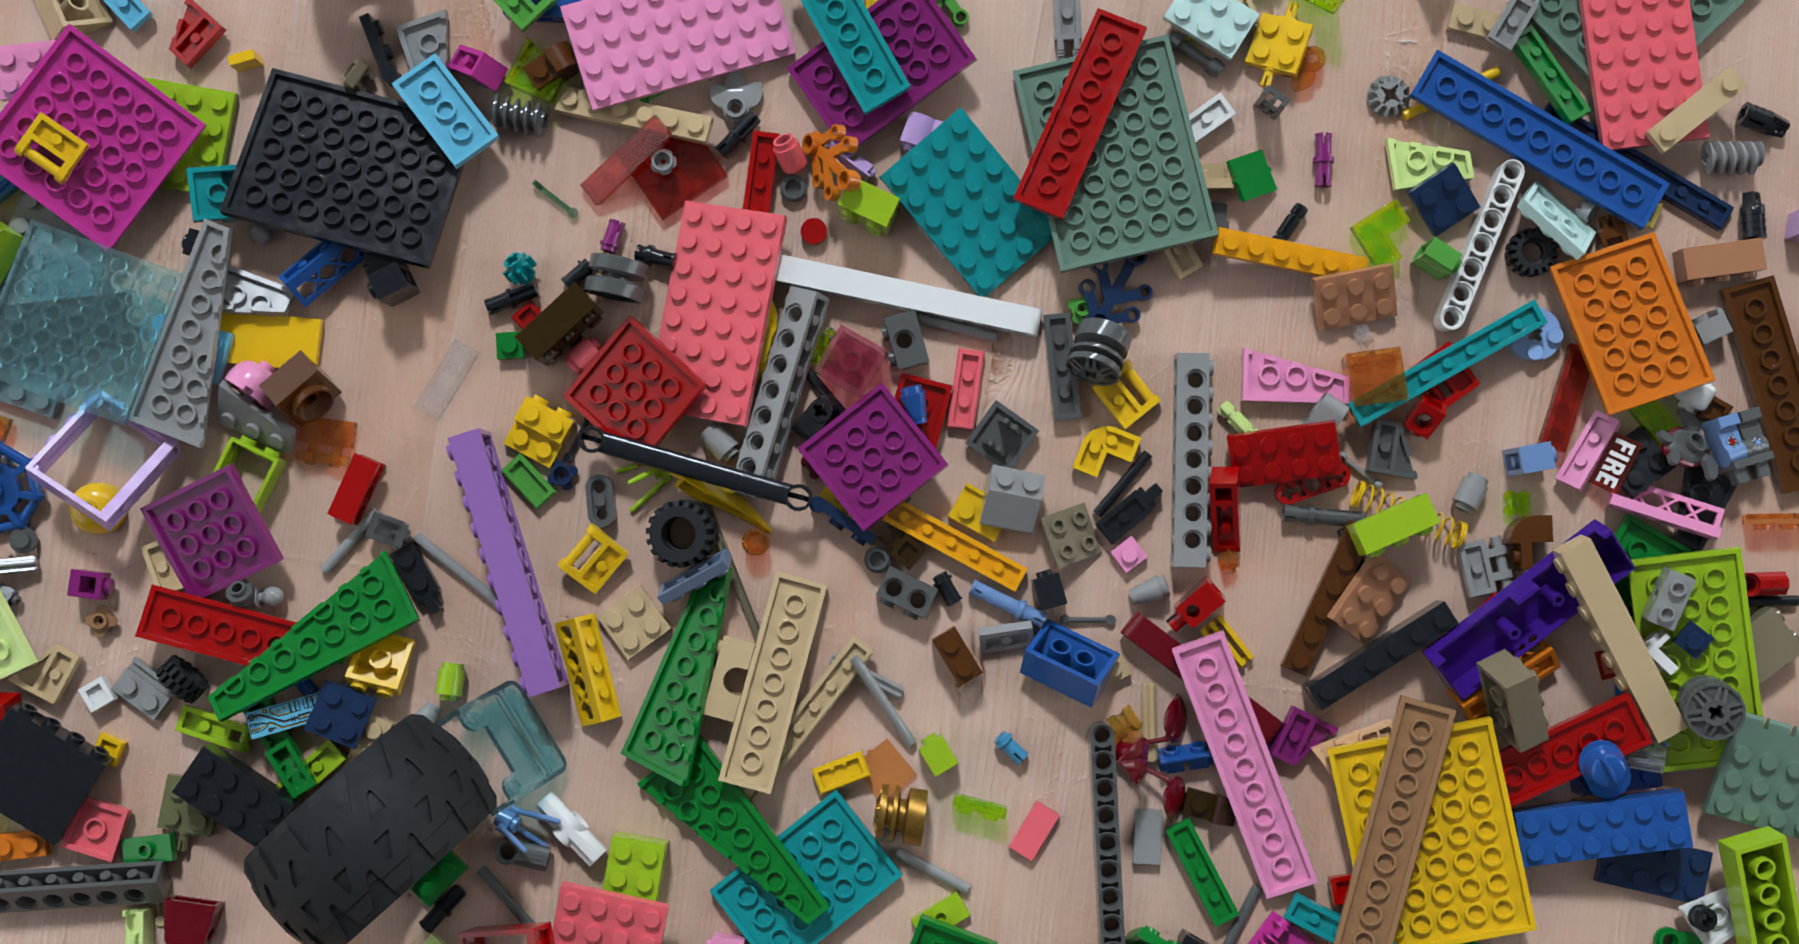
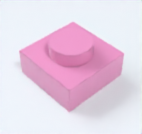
(1128, 554)

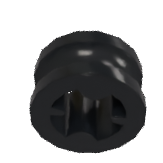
(1697, 911)

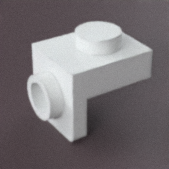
(1653, 643)

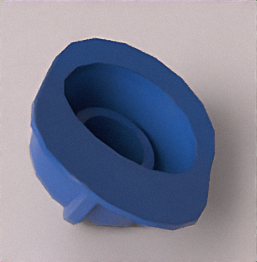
(1604, 769)

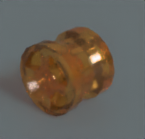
(752, 544)

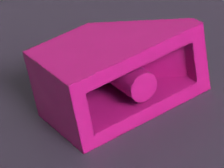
(478, 67)

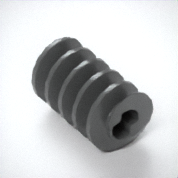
(519, 117)

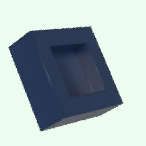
(1693, 639)

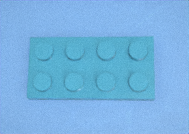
(445, 111)

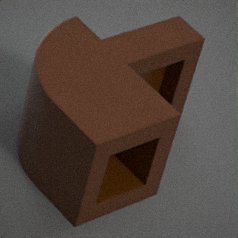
(554, 63)
(1522, 534)

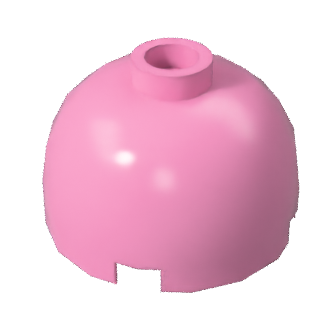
(247, 377)

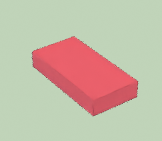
(1034, 830)

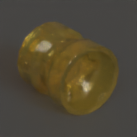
(1120, 727)

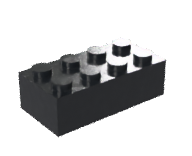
(234, 794)

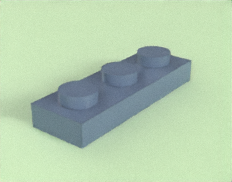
(695, 577)

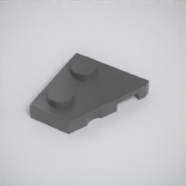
(1388, 450)

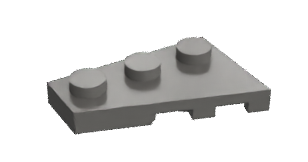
(255, 295)
(244, 417)

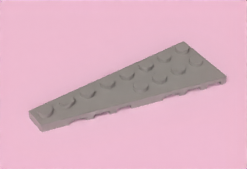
(182, 368)

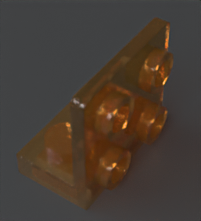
(1376, 376)

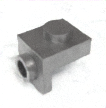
(388, 530)

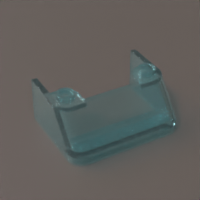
(518, 737)

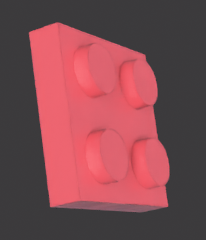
(97, 829)

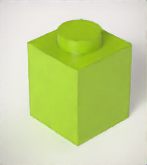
(937, 753)

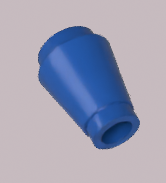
(914, 402)

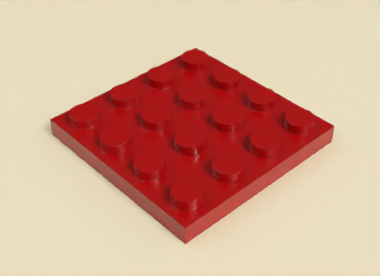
(635, 386)

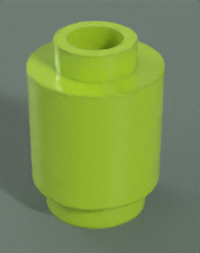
(450, 681)

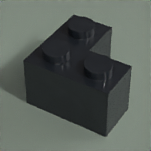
(389, 280)

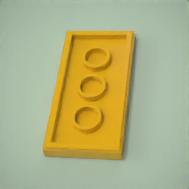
(272, 338)

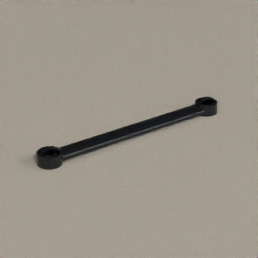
(694, 468)

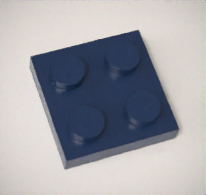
(1443, 199)
(340, 714)

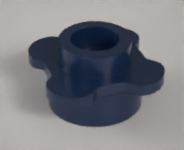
(558, 468)

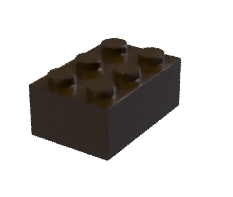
(560, 325)

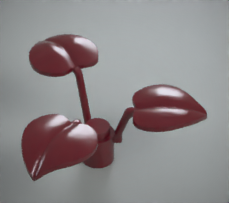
(1134, 757)

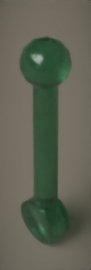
(572, 212)

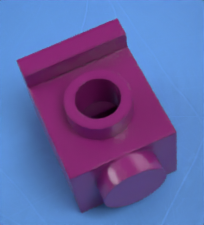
(82, 586)

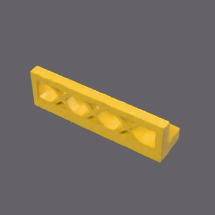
(592, 669)

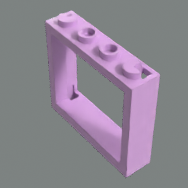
(132, 490)

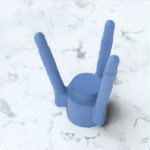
(509, 820)

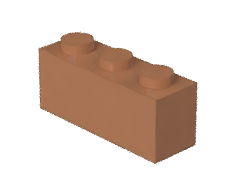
(1719, 262)

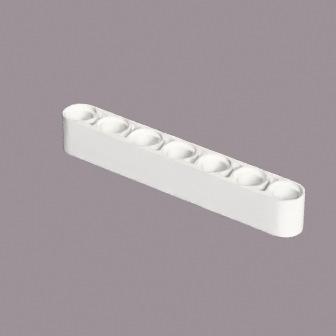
(1488, 237)

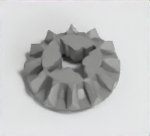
(1392, 107)

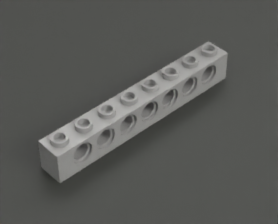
(1203, 367)
(788, 382)

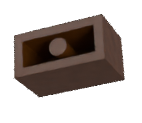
(956, 655)

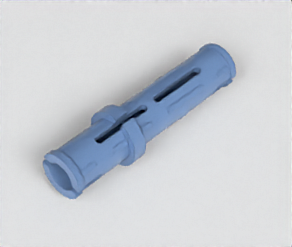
(1008, 604)

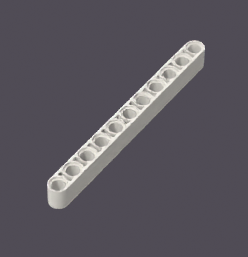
(909, 296)

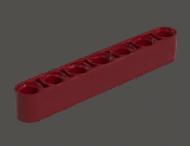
(1159, 646)

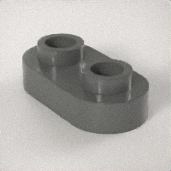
(599, 501)

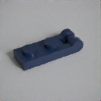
(841, 520)

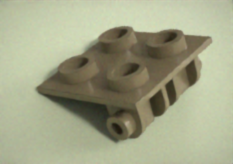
(1070, 535)

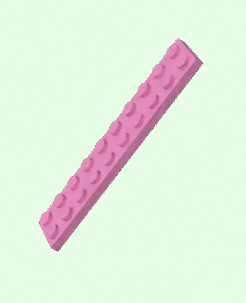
(1244, 764)

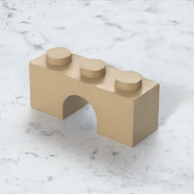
(731, 653)

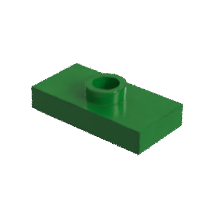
(149, 848)

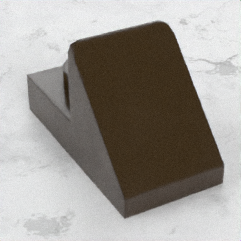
(1208, 807)

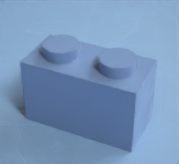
(1529, 458)

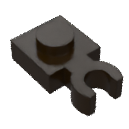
(905, 550)

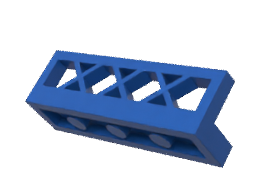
(312, 263)

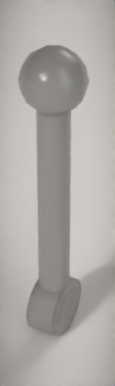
(1376, 483)

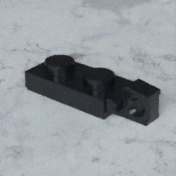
(1128, 513)
(418, 576)

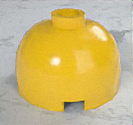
(97, 495)

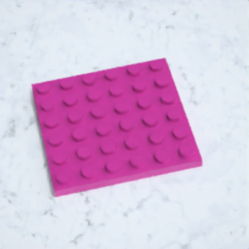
(131, 131)

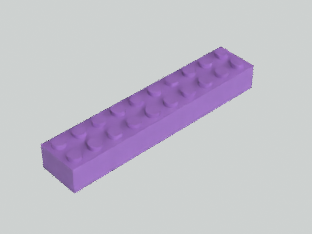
(507, 562)

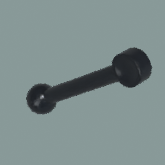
(569, 457)

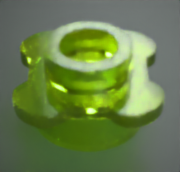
(1524, 503)

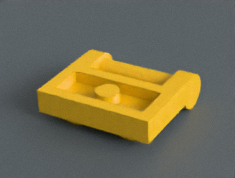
(56, 140)
(1120, 400)
(599, 565)

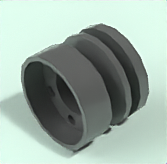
(1098, 351)
(1708, 691)

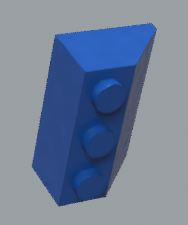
(1069, 663)

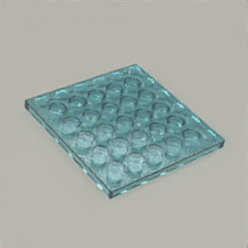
(81, 321)

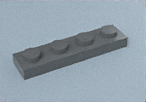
(1062, 383)

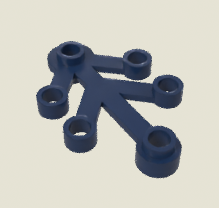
(1113, 293)

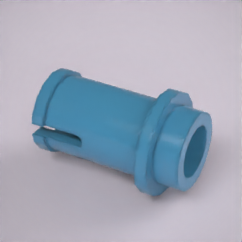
(1010, 747)

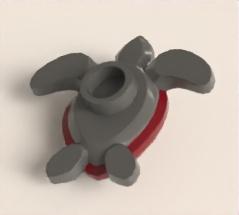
(1688, 446)

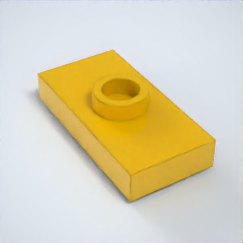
(841, 772)

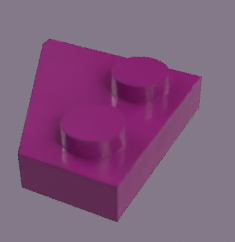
(1298, 735)

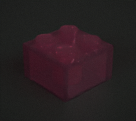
(851, 361)

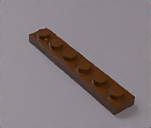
(1315, 622)

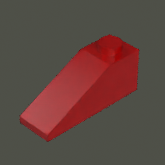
(1225, 508)

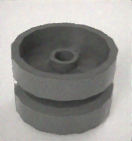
(616, 278)

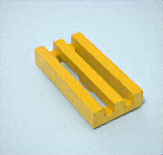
(1212, 625)

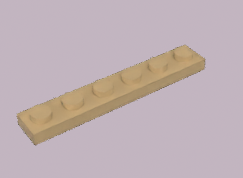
(635, 114)

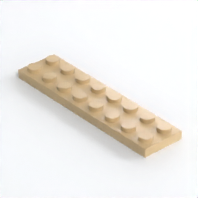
(773, 683)

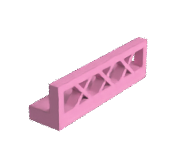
(1667, 517)

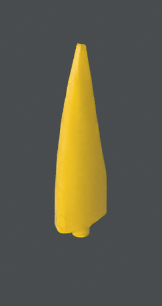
(722, 499)

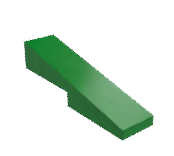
(286, 757)

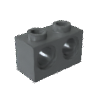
(909, 586)

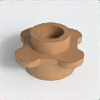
(108, 617)

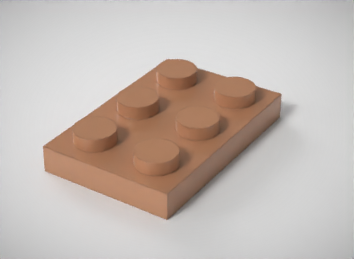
(1354, 296)
(1369, 598)

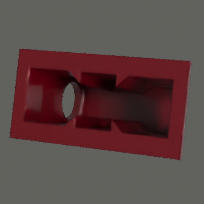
(191, 919)

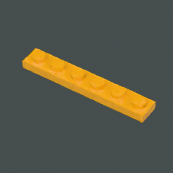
(1283, 253)
(957, 545)

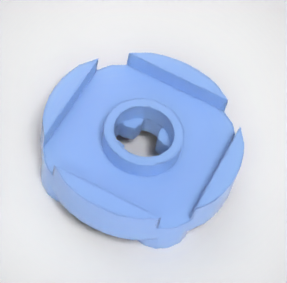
(1549, 340)

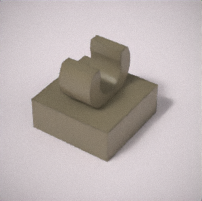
(354, 74)

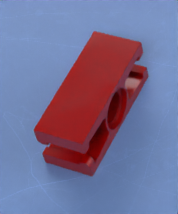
(356, 489)

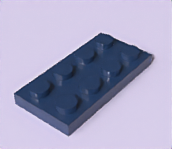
(1667, 873)

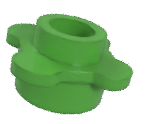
(1074, 305)

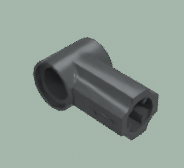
(535, 857)

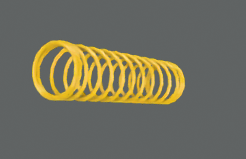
(1361, 488)

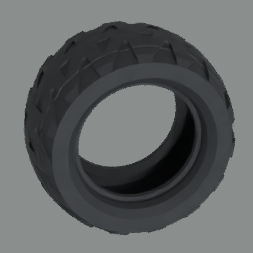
(369, 833)

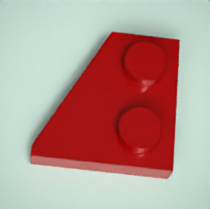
(195, 34)

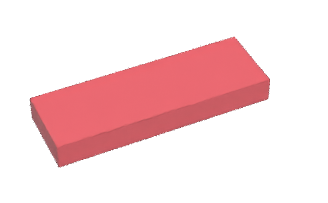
(965, 389)

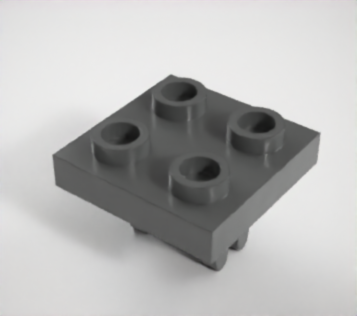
(1001, 436)

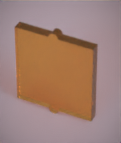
(887, 767)

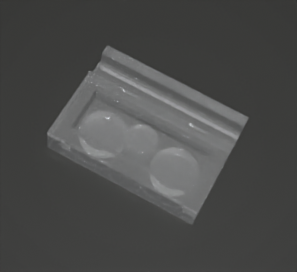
(1649, 758)

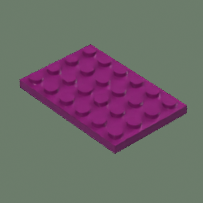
(924, 48)

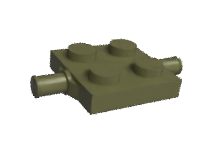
(181, 816)

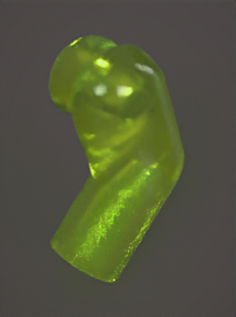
(822, 344)

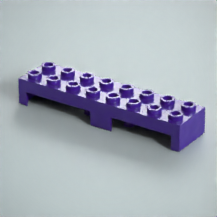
(1524, 609)

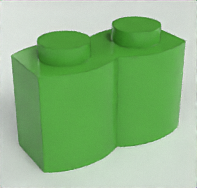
(1437, 258)

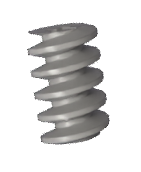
(1732, 156)

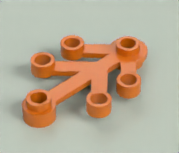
(814, 146)

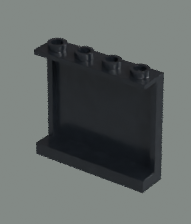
(45, 771)

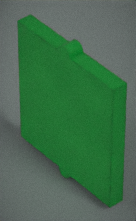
(1251, 175)

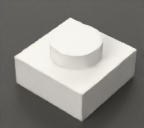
(98, 694)

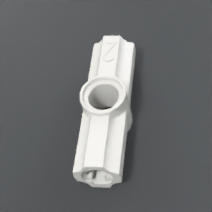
(572, 830)

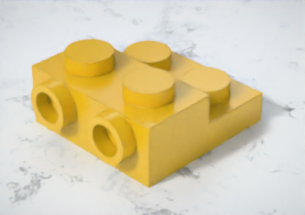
(540, 430)
(381, 666)

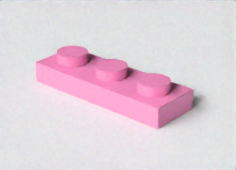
(1587, 451)

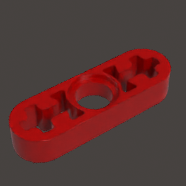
(1295, 497)

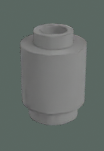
(720, 442)
(1470, 492)

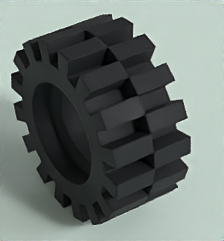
(1517, 259)
(182, 679)

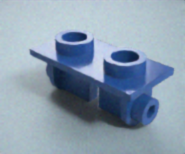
(1195, 753)

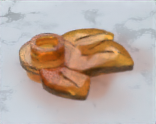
(1308, 70)

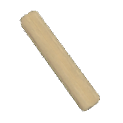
(1149, 717)

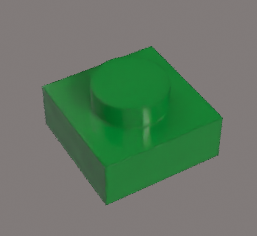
(508, 346)

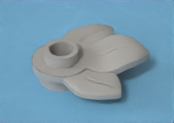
(736, 93)

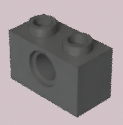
(916, 353)

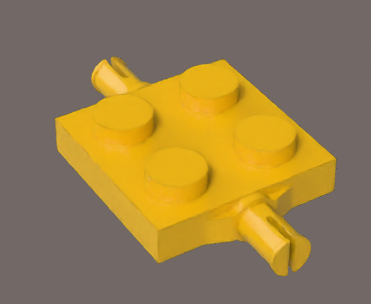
(1279, 44)

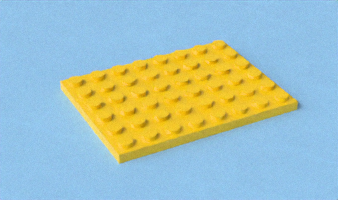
(1469, 859)

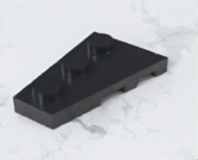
(1711, 492)

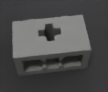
(1668, 598)

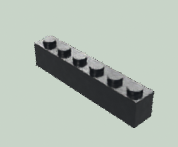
(1380, 654)

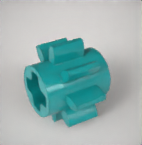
(519, 268)

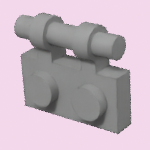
(1477, 567)

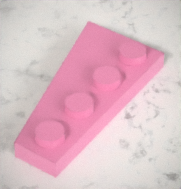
(1284, 381)

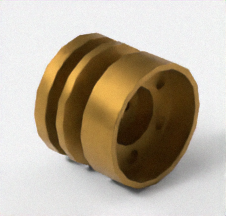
(901, 815)

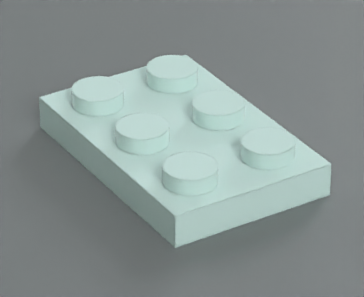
(1214, 23)
(1556, 220)

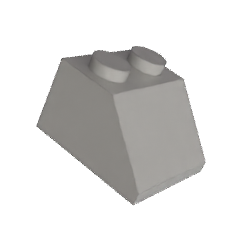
(1011, 499)

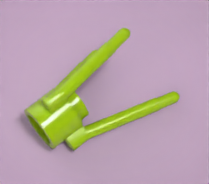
(666, 477)

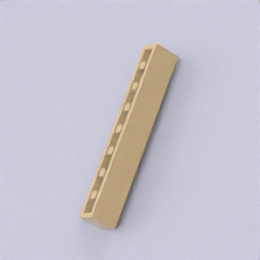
(1618, 636)

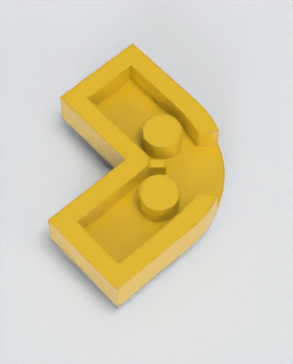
(1102, 442)

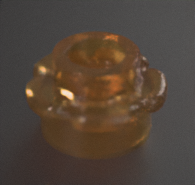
(1228, 561)

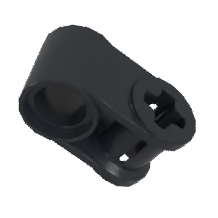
(813, 418)

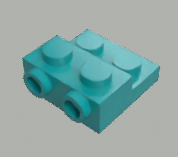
(208, 190)

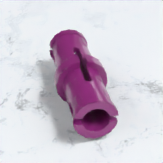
(1323, 160)

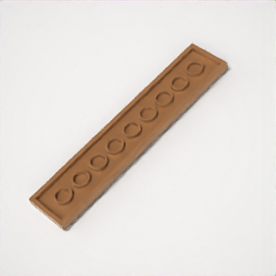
(1395, 823)

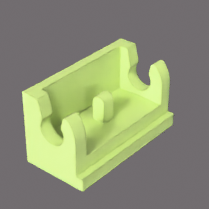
(139, 925)

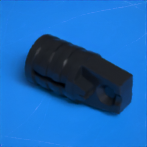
(1762, 120)
(1752, 216)

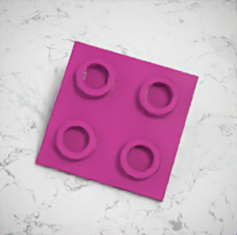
(1279, 931)

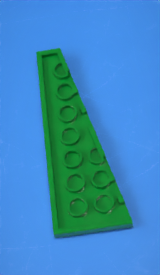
(348, 622)
(673, 709)
(737, 830)

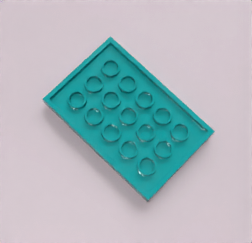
(965, 203)
(838, 859)

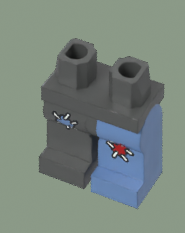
(1739, 443)

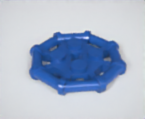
(12, 491)

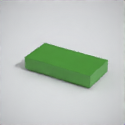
(529, 481)

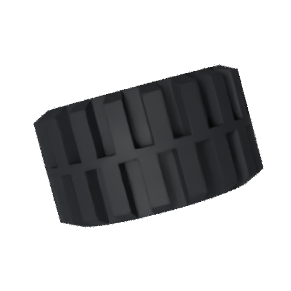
(660, 533)

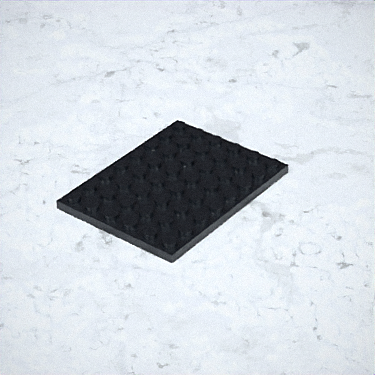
(343, 170)

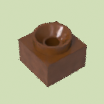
(301, 389)

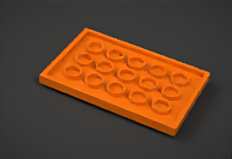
(1631, 324)

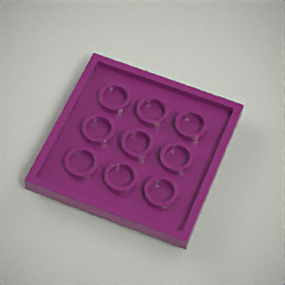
(873, 457)
(212, 532)

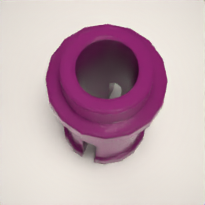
(612, 236)

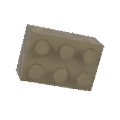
(1513, 700)

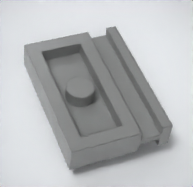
(143, 689)

